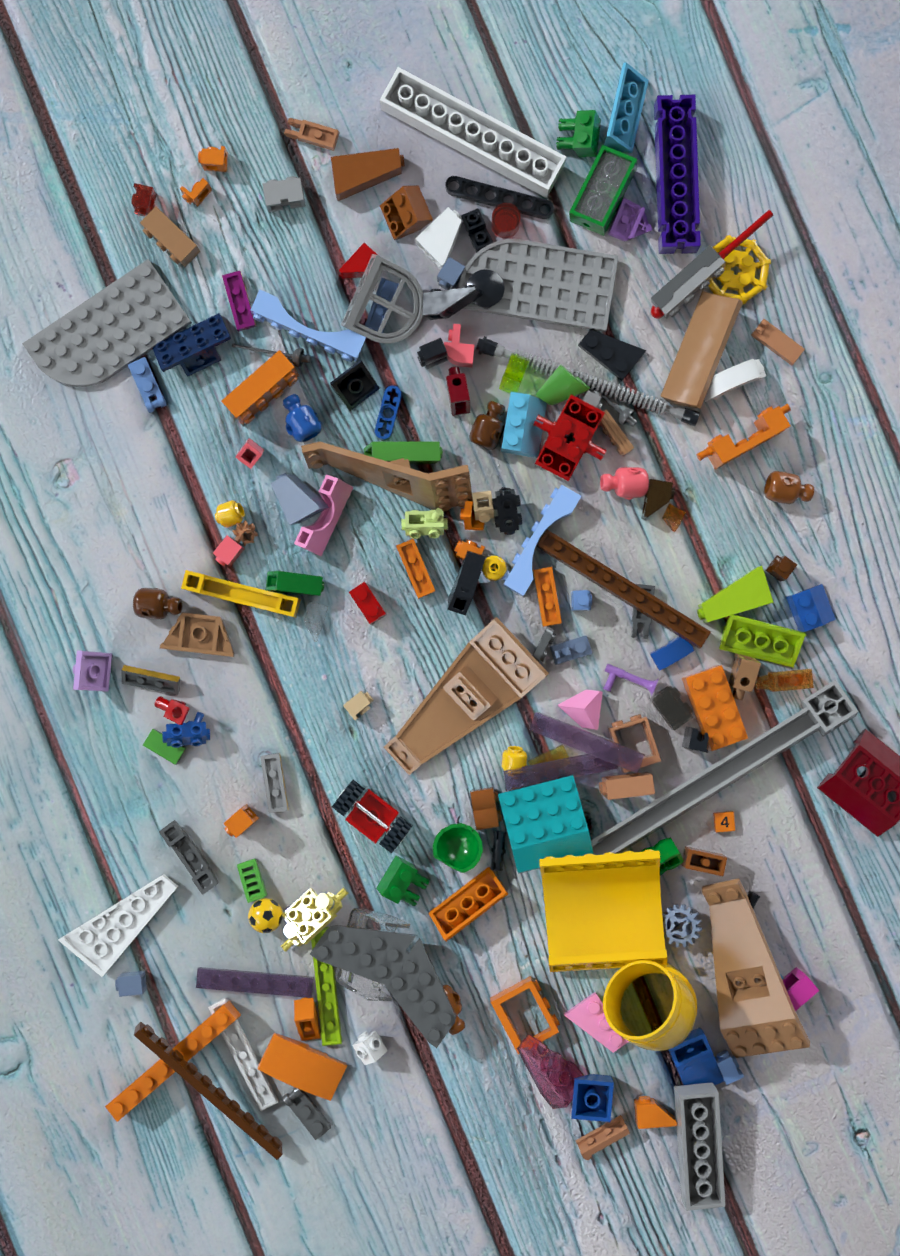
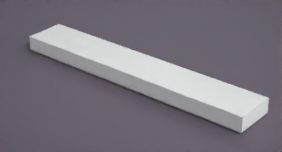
(247, 1062)

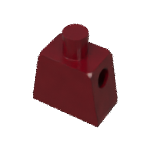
(457, 392)

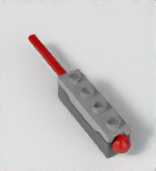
(697, 275)

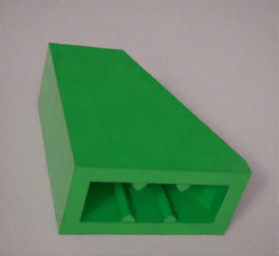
(294, 583)

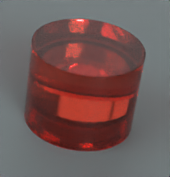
(505, 220)

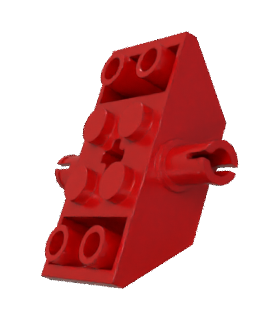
(563, 456)

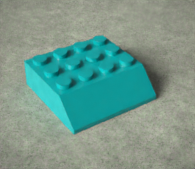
(545, 822)

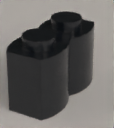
(432, 354)

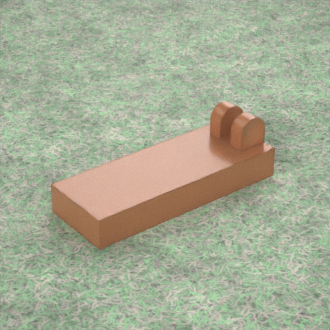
(777, 342)
(602, 1137)

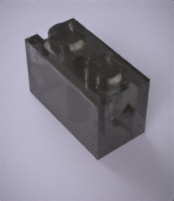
(671, 707)

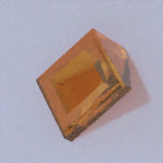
(673, 517)

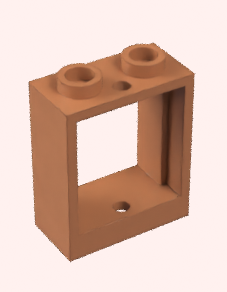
(637, 719)
(627, 785)

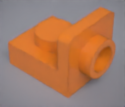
(198, 194)

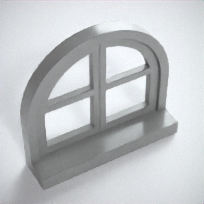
(365, 292)

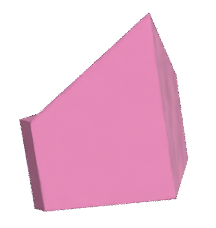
(584, 708)

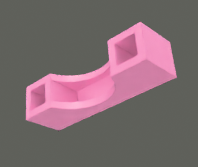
(316, 536)

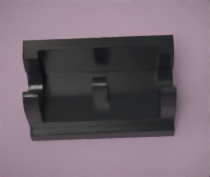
(692, 740)

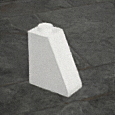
(440, 237)

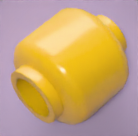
(229, 513)
(497, 574)
(514, 758)

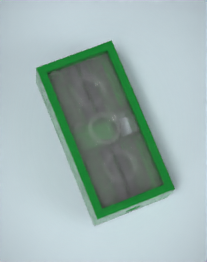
(603, 190)

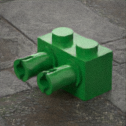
(585, 136)
(397, 880)

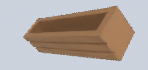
(615, 434)

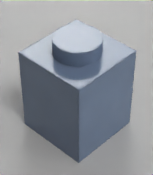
(450, 274)
(131, 983)

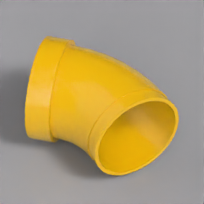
(680, 1019)

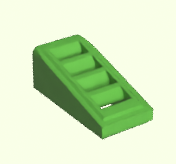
(247, 890)

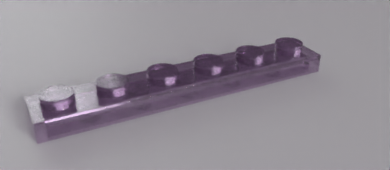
(587, 742)
(553, 770)
(254, 982)

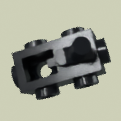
(506, 505)

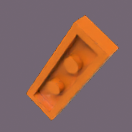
(415, 568)
(547, 596)

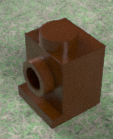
(781, 567)

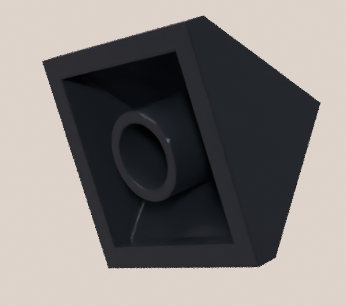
(354, 385)

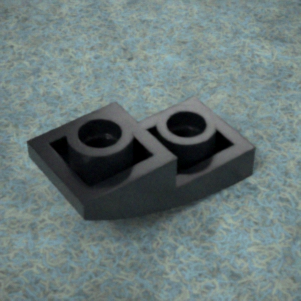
(476, 229)

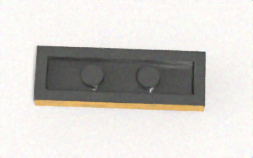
(150, 680)

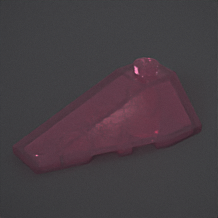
(549, 1071)

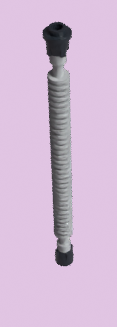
(685, 415)

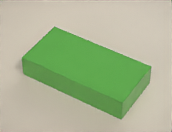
(155, 743)

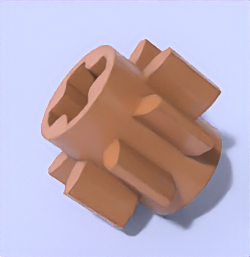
(241, 529)

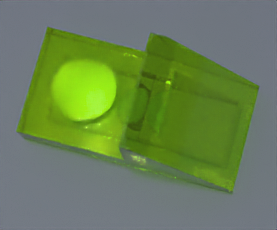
(514, 373)

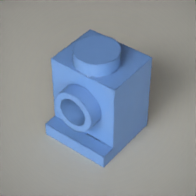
(581, 600)
(728, 1067)

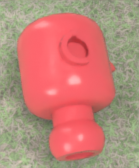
(627, 482)

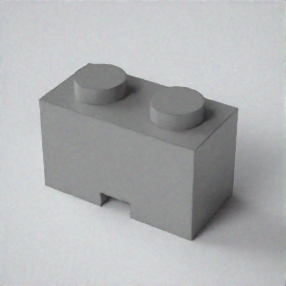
(283, 194)

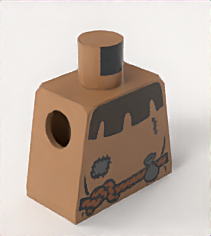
(743, 667)

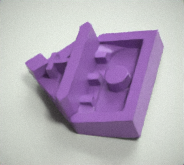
(629, 221)

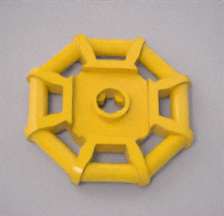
(747, 270)

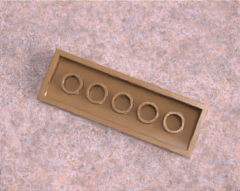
(701, 350)

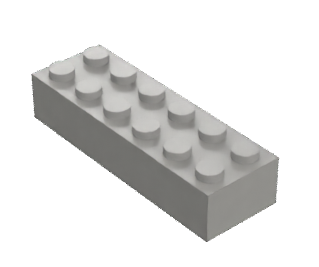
(699, 1146)

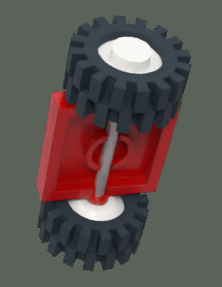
(372, 816)

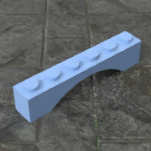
(269, 309)
(561, 506)

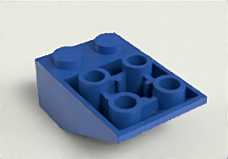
(696, 1060)

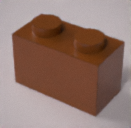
(704, 861)

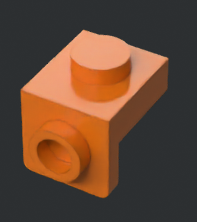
(468, 516)

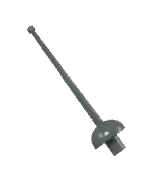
(297, 357)
(625, 415)

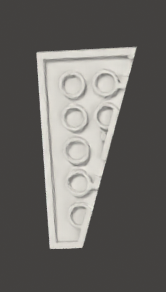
(112, 931)

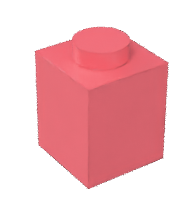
(249, 453)
(228, 551)

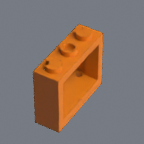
(543, 1003)

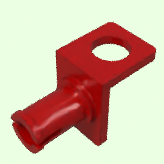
(174, 709)

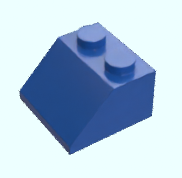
(810, 608)
(592, 1098)

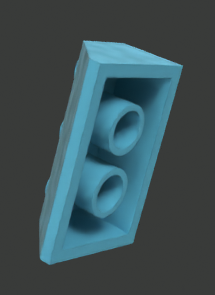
(519, 433)

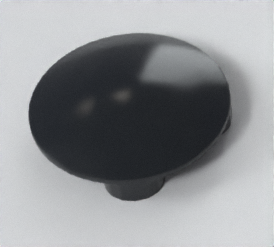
(490, 284)

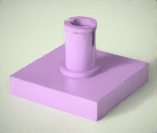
(92, 671)

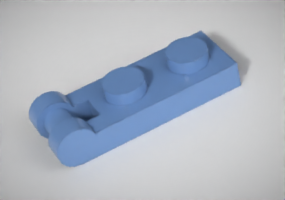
(147, 384)

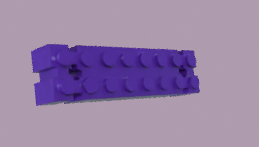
(677, 174)

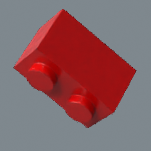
(367, 603)

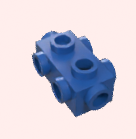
(189, 733)

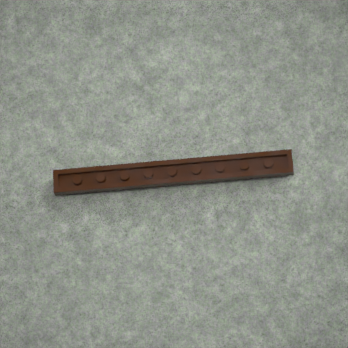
(623, 589)
(204, 1086)

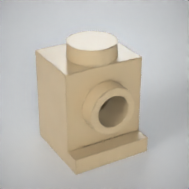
(483, 509)
(358, 704)

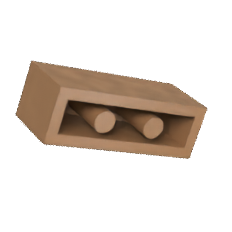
(169, 237)

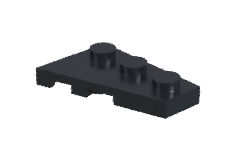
(611, 353)

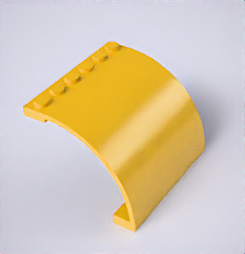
(603, 910)

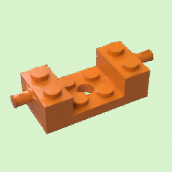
(769, 424)

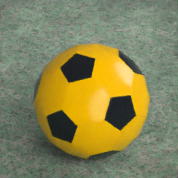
(265, 915)

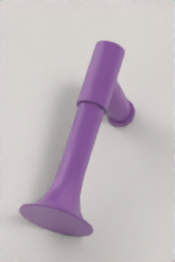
(615, 671)

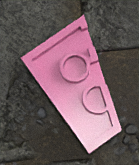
(591, 1018)

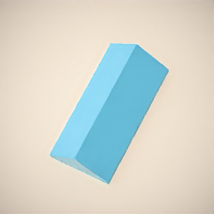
(626, 110)

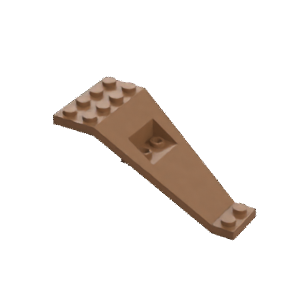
(432, 490)
(493, 673)
(751, 995)

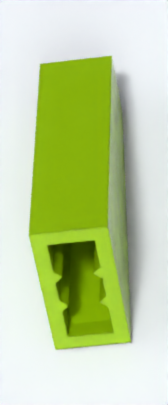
(739, 596)

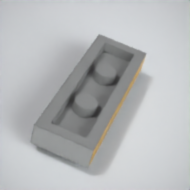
(274, 783)

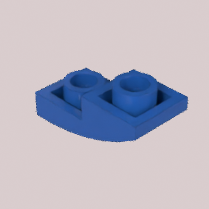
(671, 653)

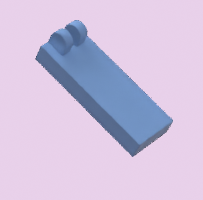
(377, 312)

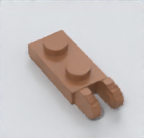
(313, 133)

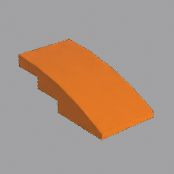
(302, 1066)

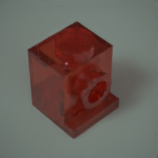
(144, 199)

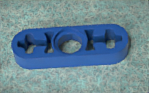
(386, 398)

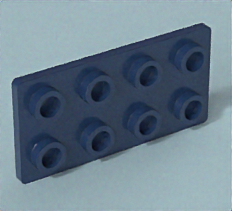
(193, 347)

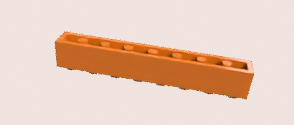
(161, 1071)

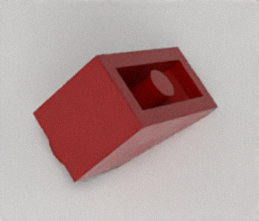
(357, 263)

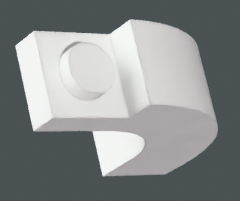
(735, 377)

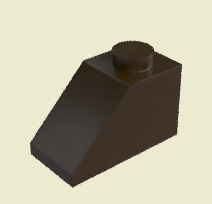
(657, 496)

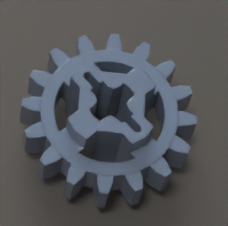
(685, 931)

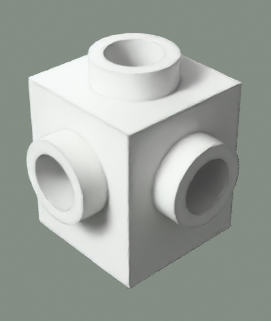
(369, 1047)

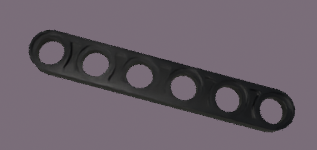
(500, 193)

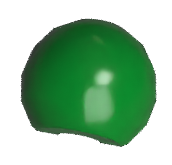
(458, 847)

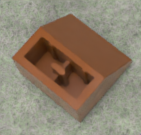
(406, 211)

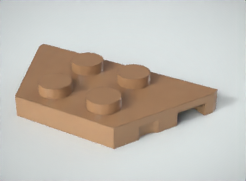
(199, 635)

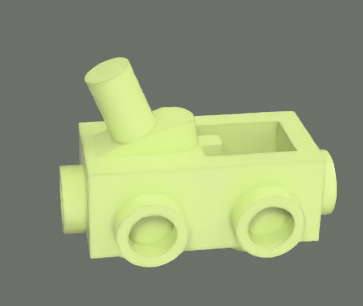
(424, 523)

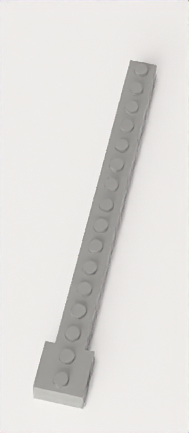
(821, 712)

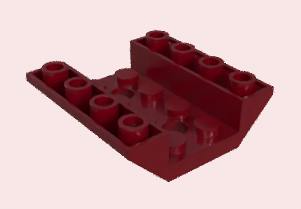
(867, 795)

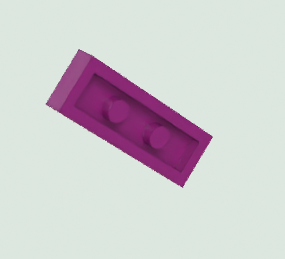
(238, 300)

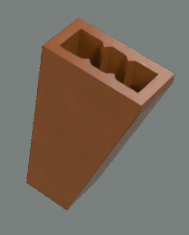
(364, 170)

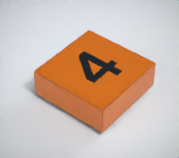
(724, 821)

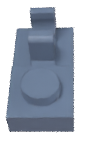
(570, 650)

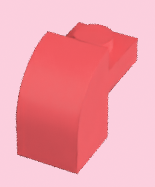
(457, 352)

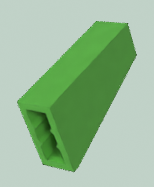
(415, 452)

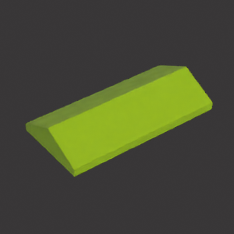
(761, 640)

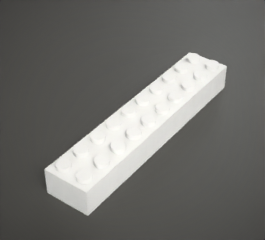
(472, 132)

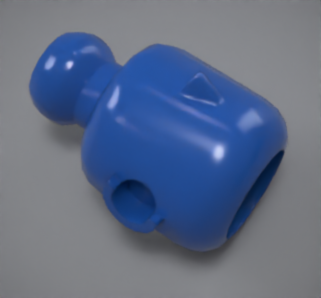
(301, 420)

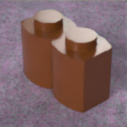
(484, 808)

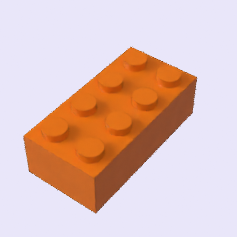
(261, 387)
(714, 707)

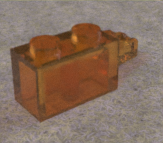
(786, 680)

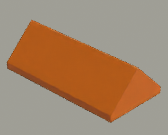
(468, 903)

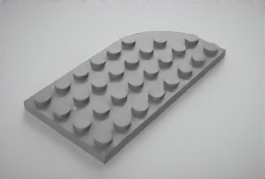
(548, 282)
(109, 330)

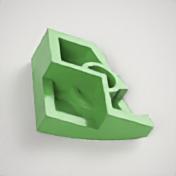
(561, 386)

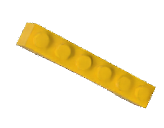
(240, 594)

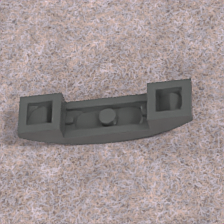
(190, 856)

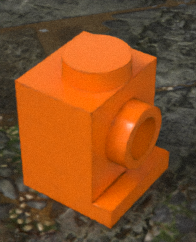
(213, 159)
(462, 547)

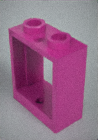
(799, 987)

